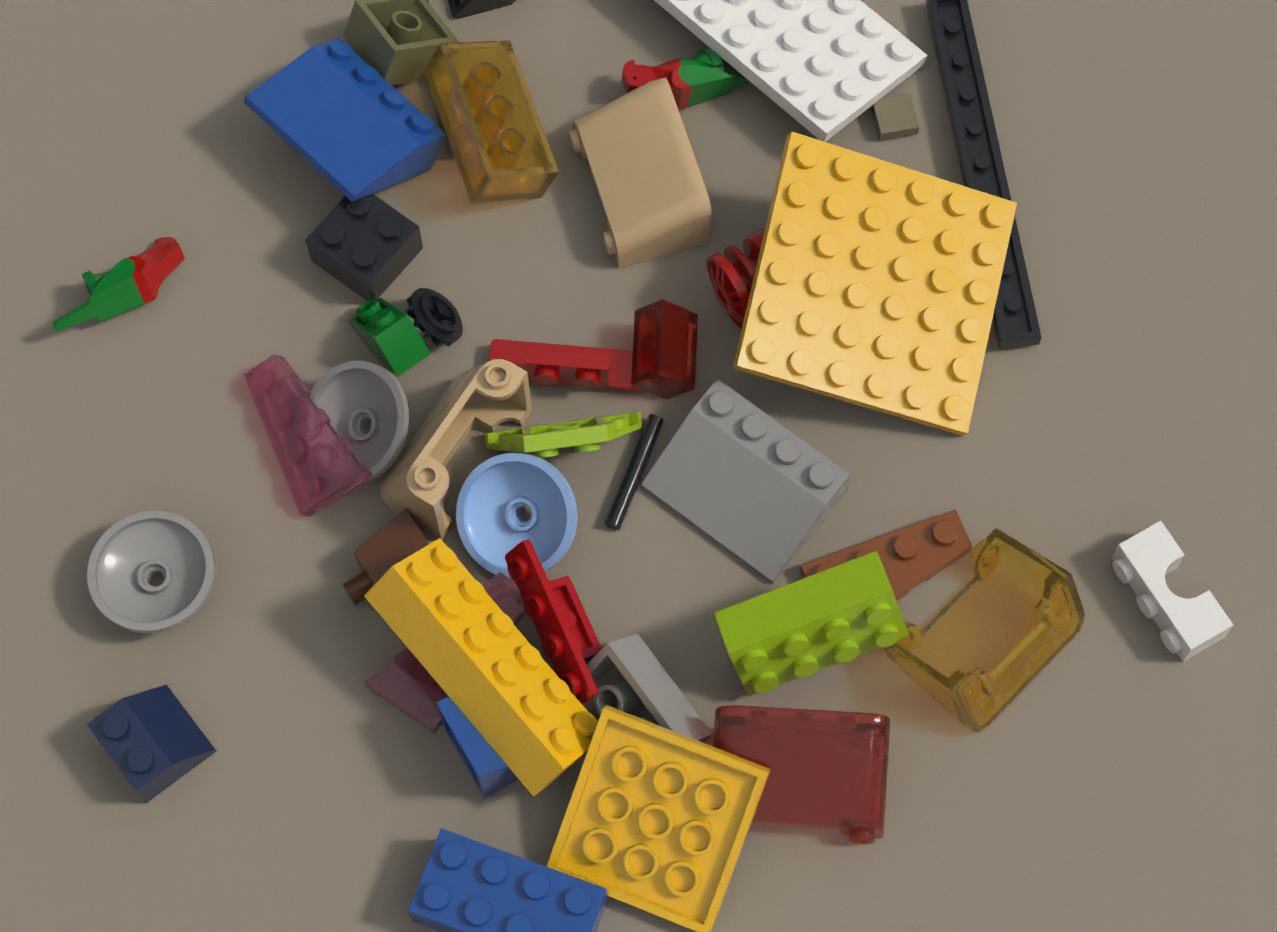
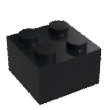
(364, 244)

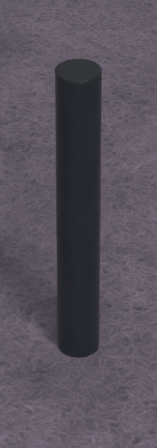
(634, 472)

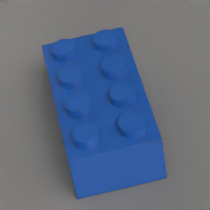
(490, 890)

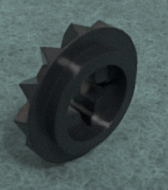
(435, 316)

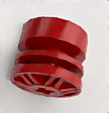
(733, 275)

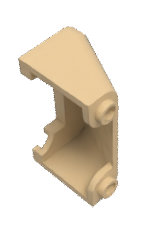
(644, 175)
(418, 477)

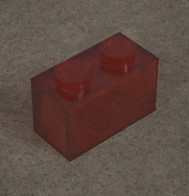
(664, 349)

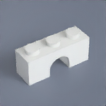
(1184, 623)

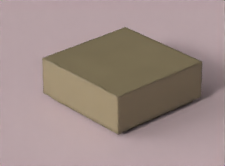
(895, 117)

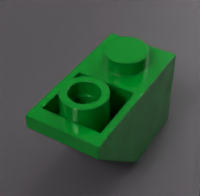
(389, 335)

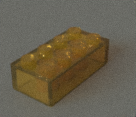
(491, 121)

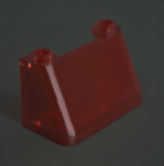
(821, 762)

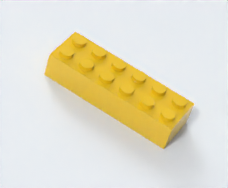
(484, 664)

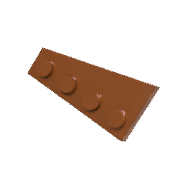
(908, 553)

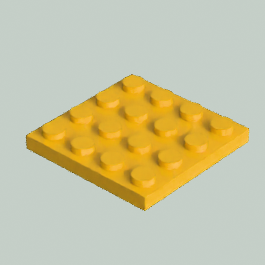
(658, 819)

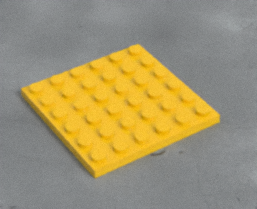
(875, 285)

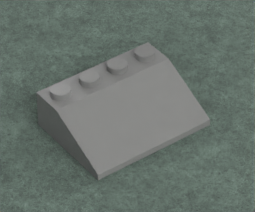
(746, 481)

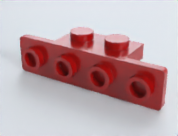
(568, 364)
(558, 619)

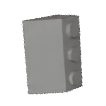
(638, 684)

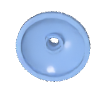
(492, 505)

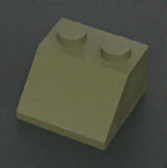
(396, 36)

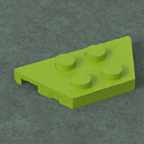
(580, 433)

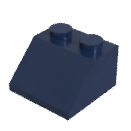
(151, 740)

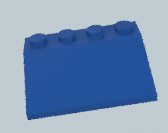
(347, 120)

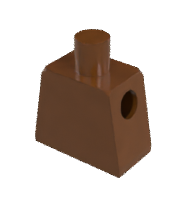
(383, 550)

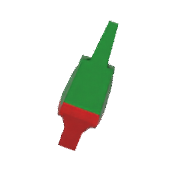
(689, 79)
(126, 285)

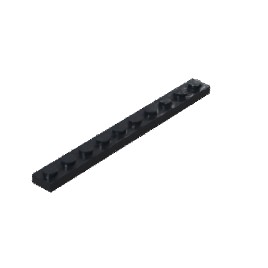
(981, 158)

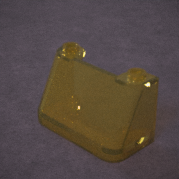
(993, 632)

